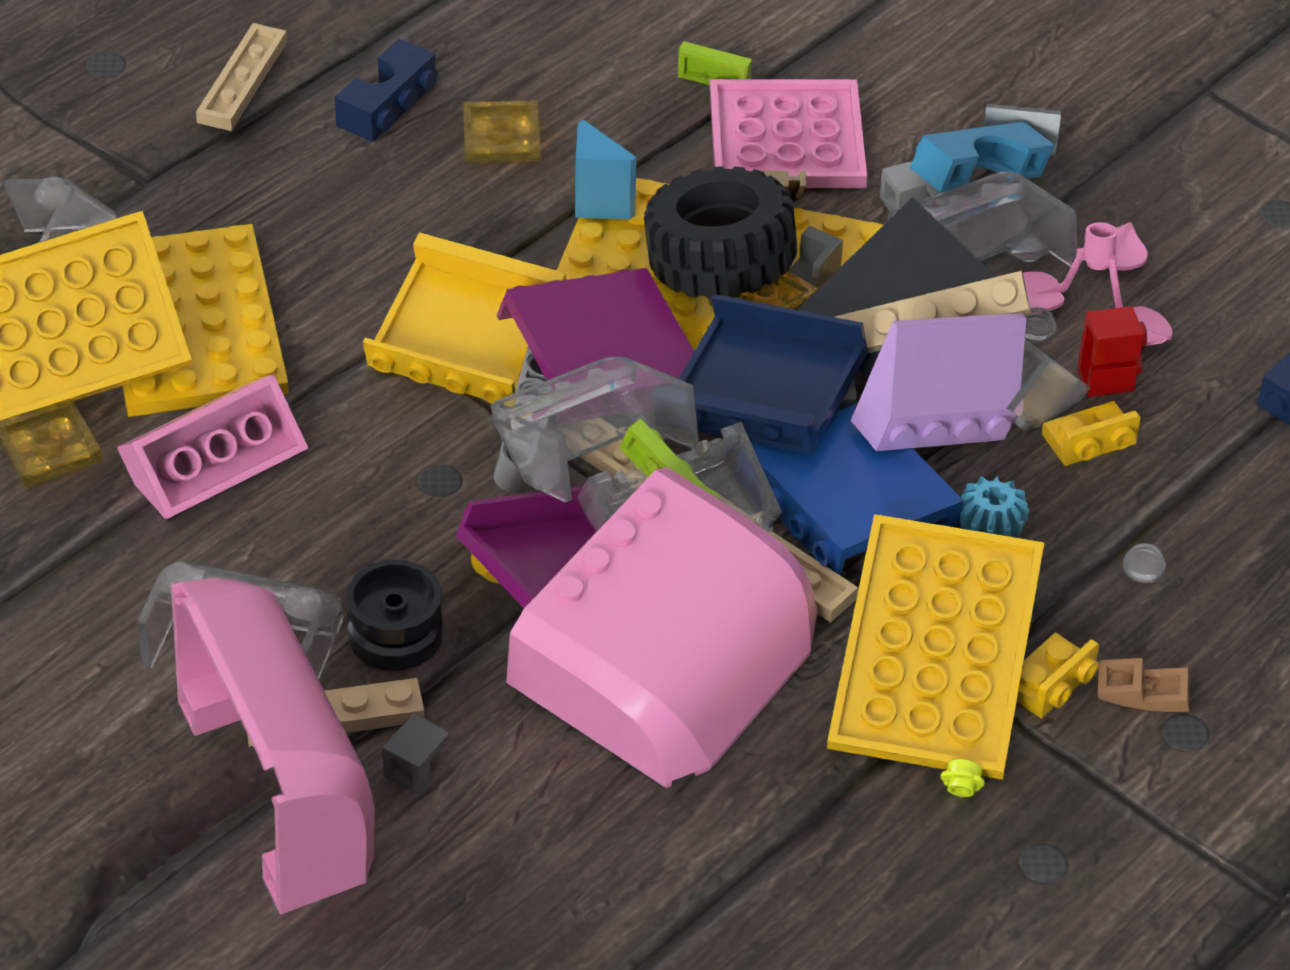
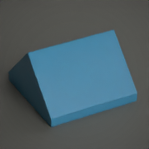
(603, 176)

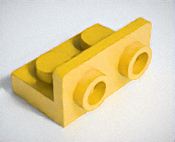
(1091, 432)
(1054, 673)

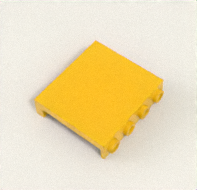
(447, 321)

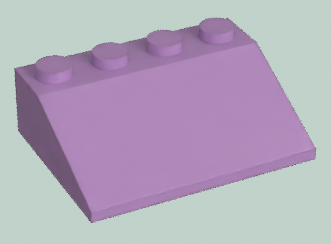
(943, 382)

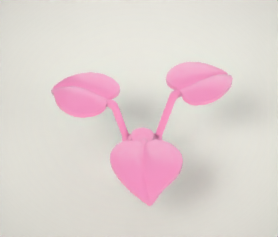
(1103, 249)

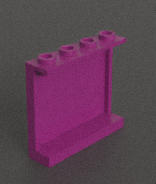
(597, 319)
(524, 538)

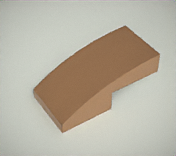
(1132, 686)

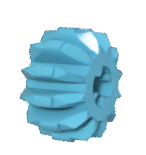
(994, 508)

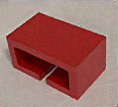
(1111, 351)

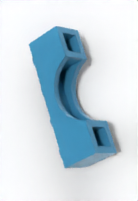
(950, 157)

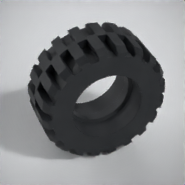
(720, 232)

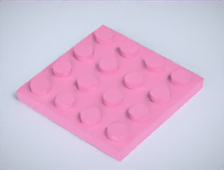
(790, 128)

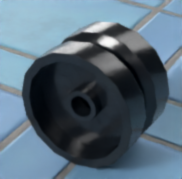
(394, 614)

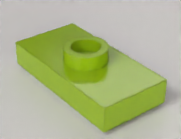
(704, 63)

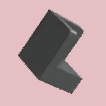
(818, 256)
(410, 751)

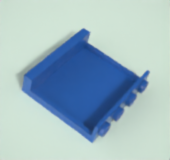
(838, 489)

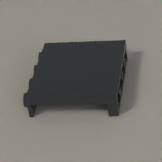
(899, 262)

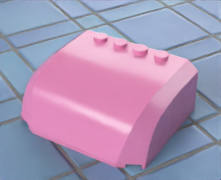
(666, 630)
(248, 666)

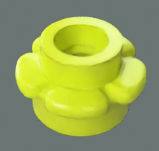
(963, 777)

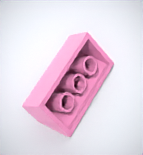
(213, 447)

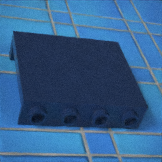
(773, 372)

